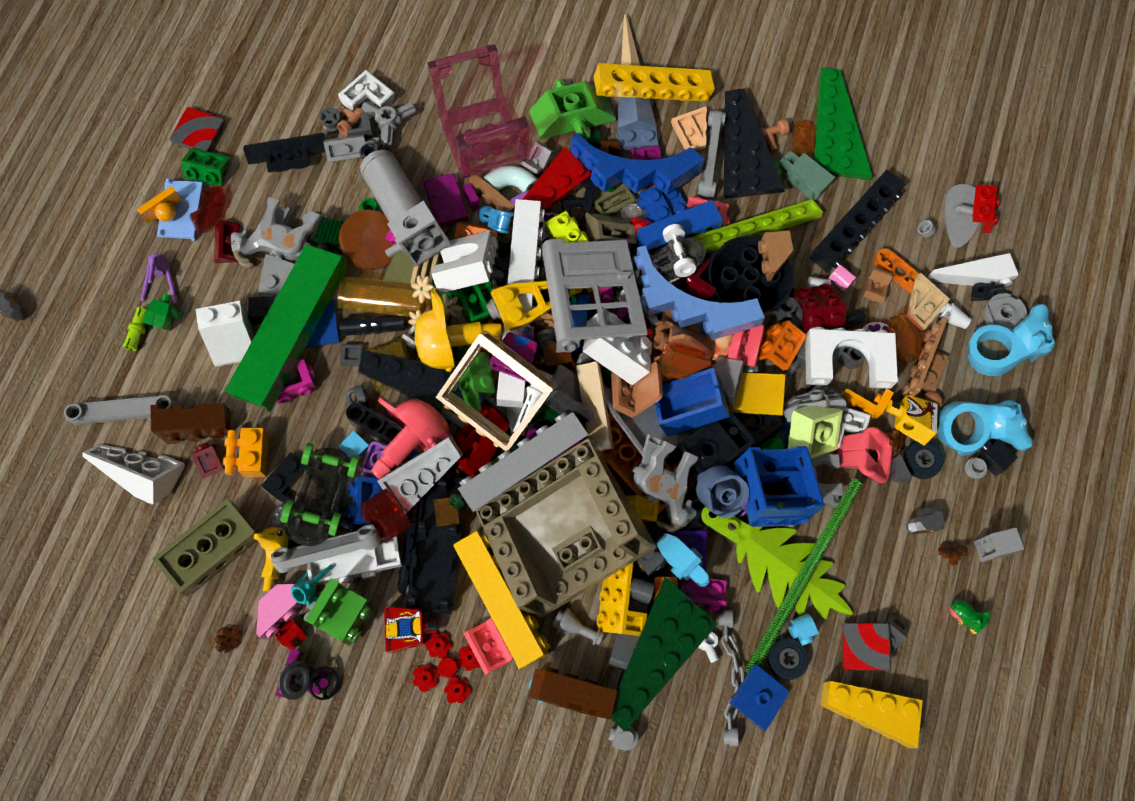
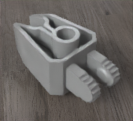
(813, 398)

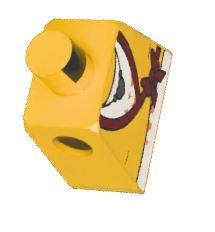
(915, 418)

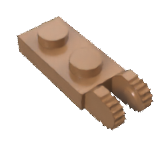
(490, 194)

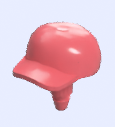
(420, 427)

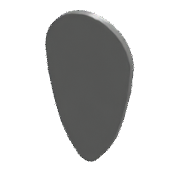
(959, 213)

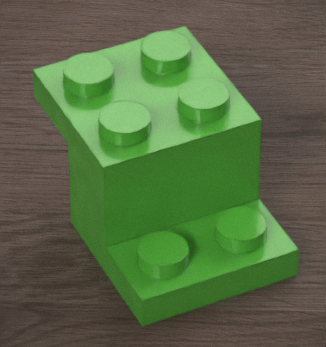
(340, 612)

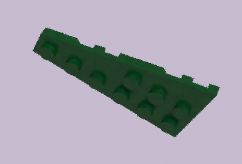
(665, 644)

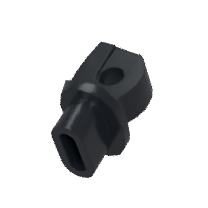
(989, 291)

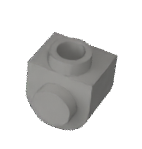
(623, 740)

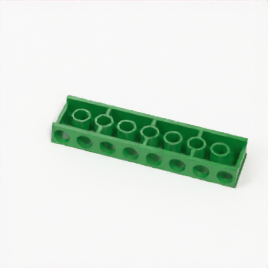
(287, 328)

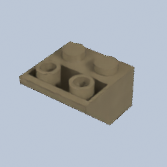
(609, 228)

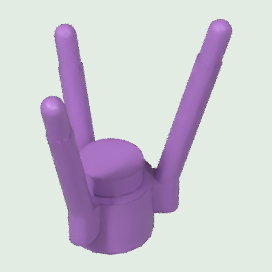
(156, 267)

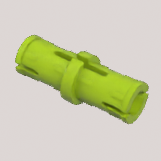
(136, 330)

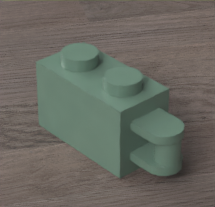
(806, 175)

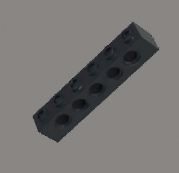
(887, 185)

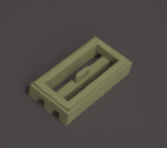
(600, 210)

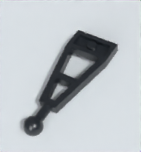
(284, 478)

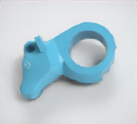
(1027, 340)
(992, 421)

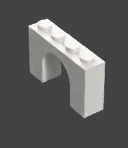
(466, 262)
(876, 346)

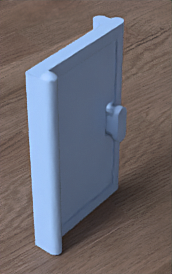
(191, 201)

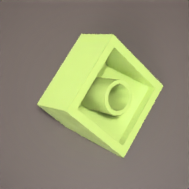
(816, 429)

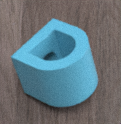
(803, 629)

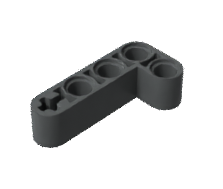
(623, 645)

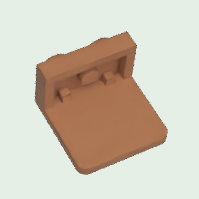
(638, 397)

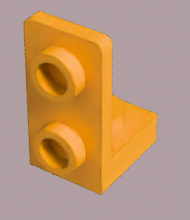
(872, 408)

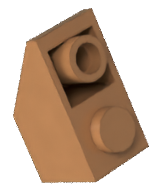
(776, 250)

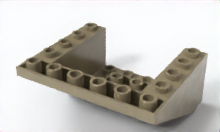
(563, 530)

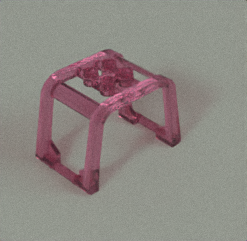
(479, 138)

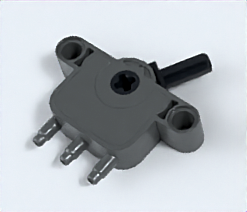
(840, 354)

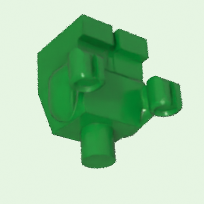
(162, 313)

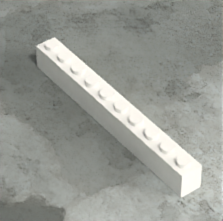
(522, 269)

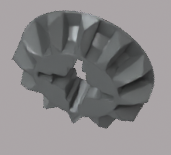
(299, 688)

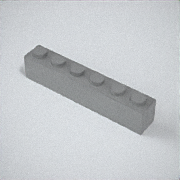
(523, 461)

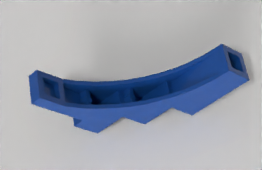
(636, 174)

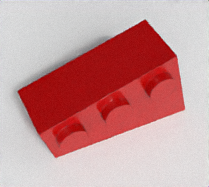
(475, 448)

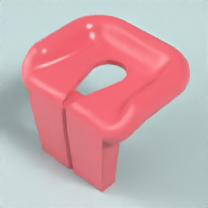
(855, 453)

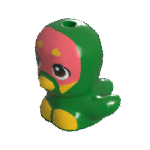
(967, 615)

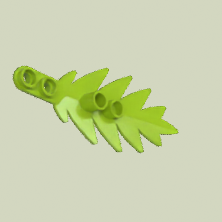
(782, 564)

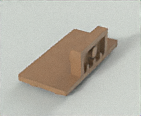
(930, 364)

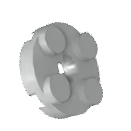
(1015, 308)

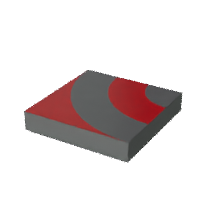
(197, 130)
(866, 647)

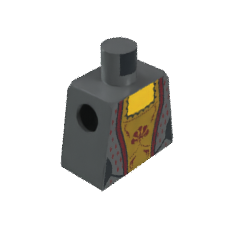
(650, 565)

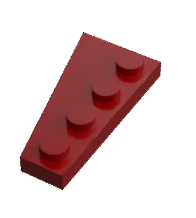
(558, 180)

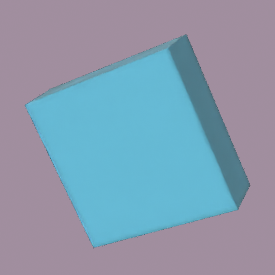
(353, 445)

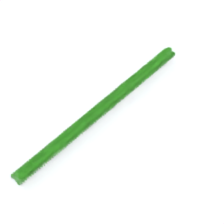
(804, 574)

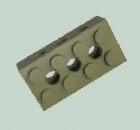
(193, 542)

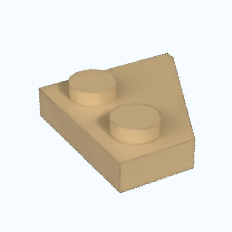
(925, 302)

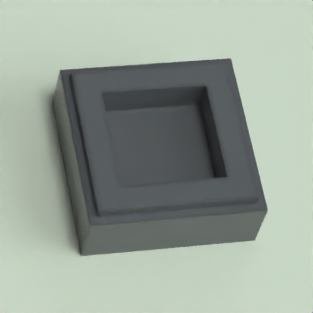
(351, 354)

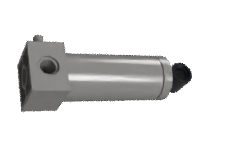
(408, 216)

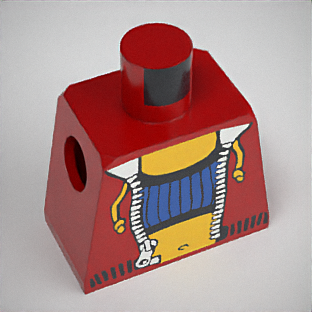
(406, 628)

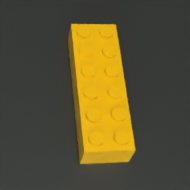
(514, 624)

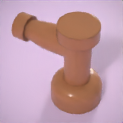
(353, 117)
(782, 128)

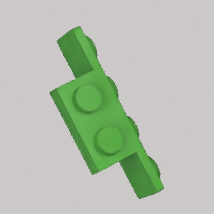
(477, 378)

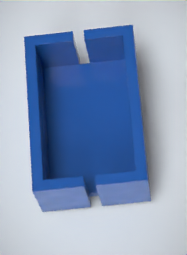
(691, 402)

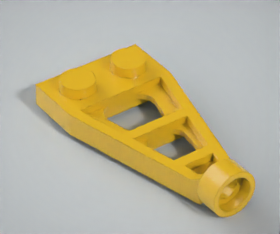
(510, 308)

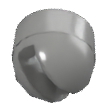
(926, 229)

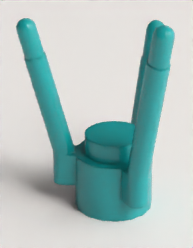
(304, 590)

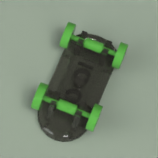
(318, 499)

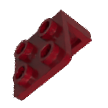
(697, 286)
(820, 307)

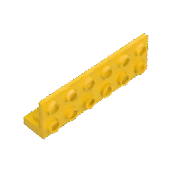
(615, 591)

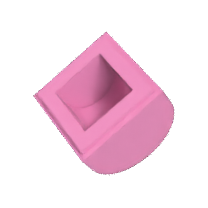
(842, 278)

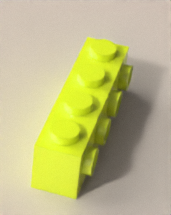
(565, 228)

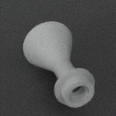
(568, 623)

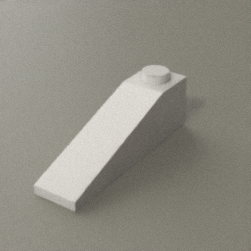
(994, 269)

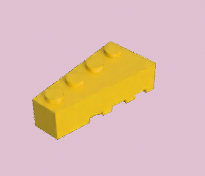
(882, 712)

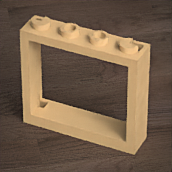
(514, 361)

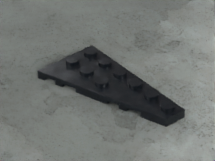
(746, 155)

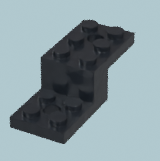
(728, 439)

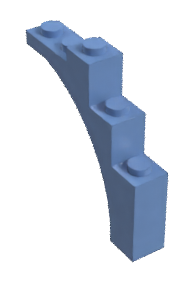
(718, 318)

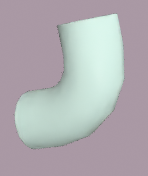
(510, 175)

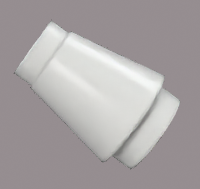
(954, 316)

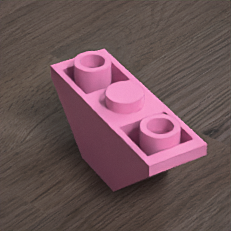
(275, 609)

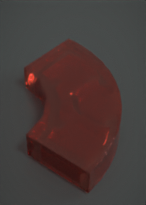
(209, 211)

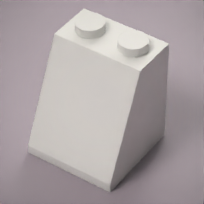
(225, 332)

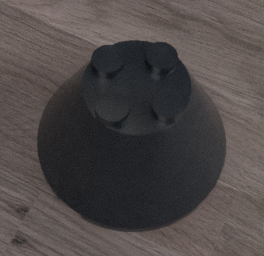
(739, 275)

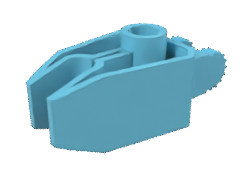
(685, 562)

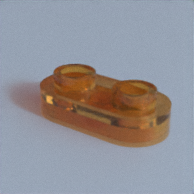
(803, 137)

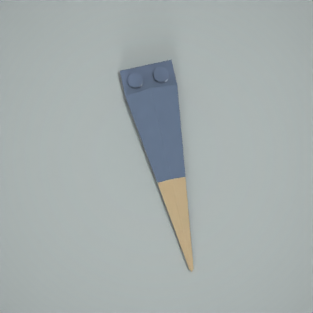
(635, 116)

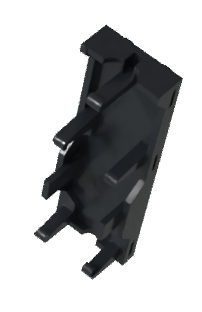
(433, 554)

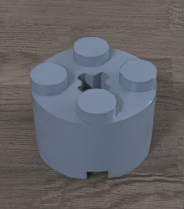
(722, 491)

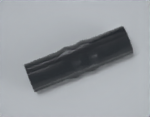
(371, 324)

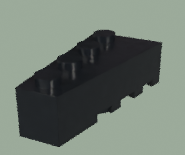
(404, 376)

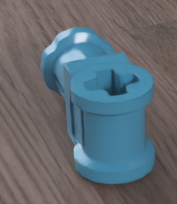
(498, 219)

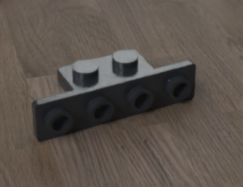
(285, 153)

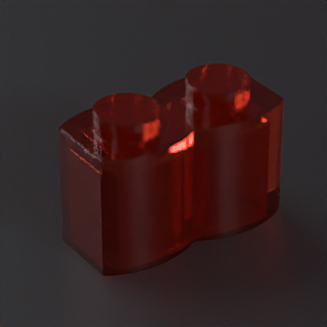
(385, 515)

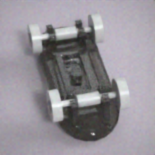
(672, 261)

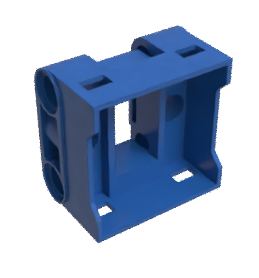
(776, 466)

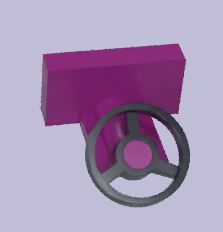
(318, 679)

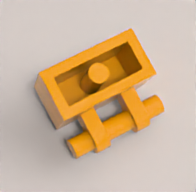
(252, 452)

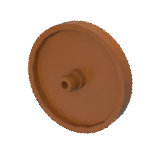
(364, 239)

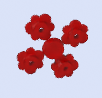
(446, 668)

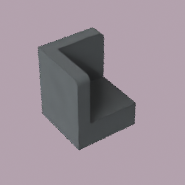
(362, 128)

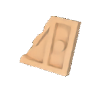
(691, 128)

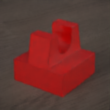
(288, 633)

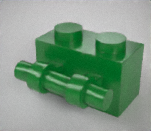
(473, 301)

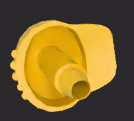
(436, 338)

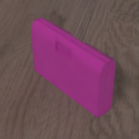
(445, 200)

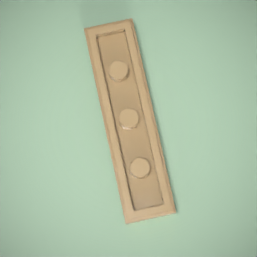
(594, 398)

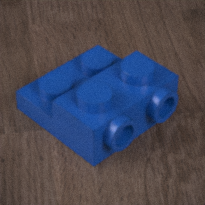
(659, 205)
(361, 490)

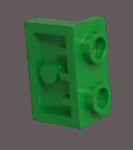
(205, 166)

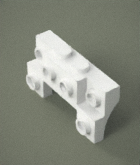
(357, 563)

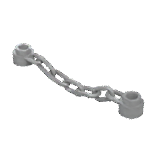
(726, 620)

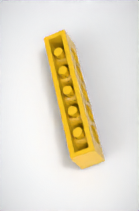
(653, 82)

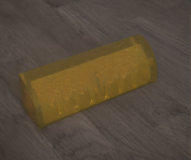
(378, 296)

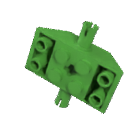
(570, 110)

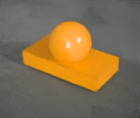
(161, 206)

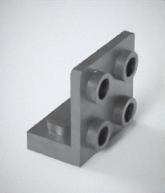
(568, 395)

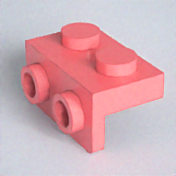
(746, 345)
(488, 646)

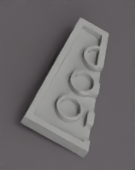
(275, 274)
(419, 474)

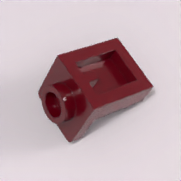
(207, 459)

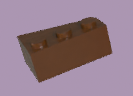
(190, 423)
(572, 693)

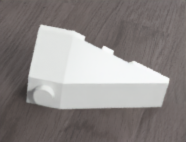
(140, 475)

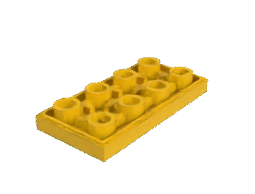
(760, 394)

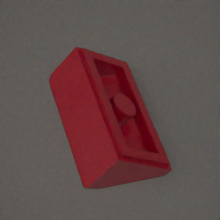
(222, 246)

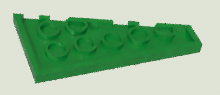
(837, 136)

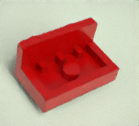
(984, 206)

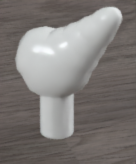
(708, 645)

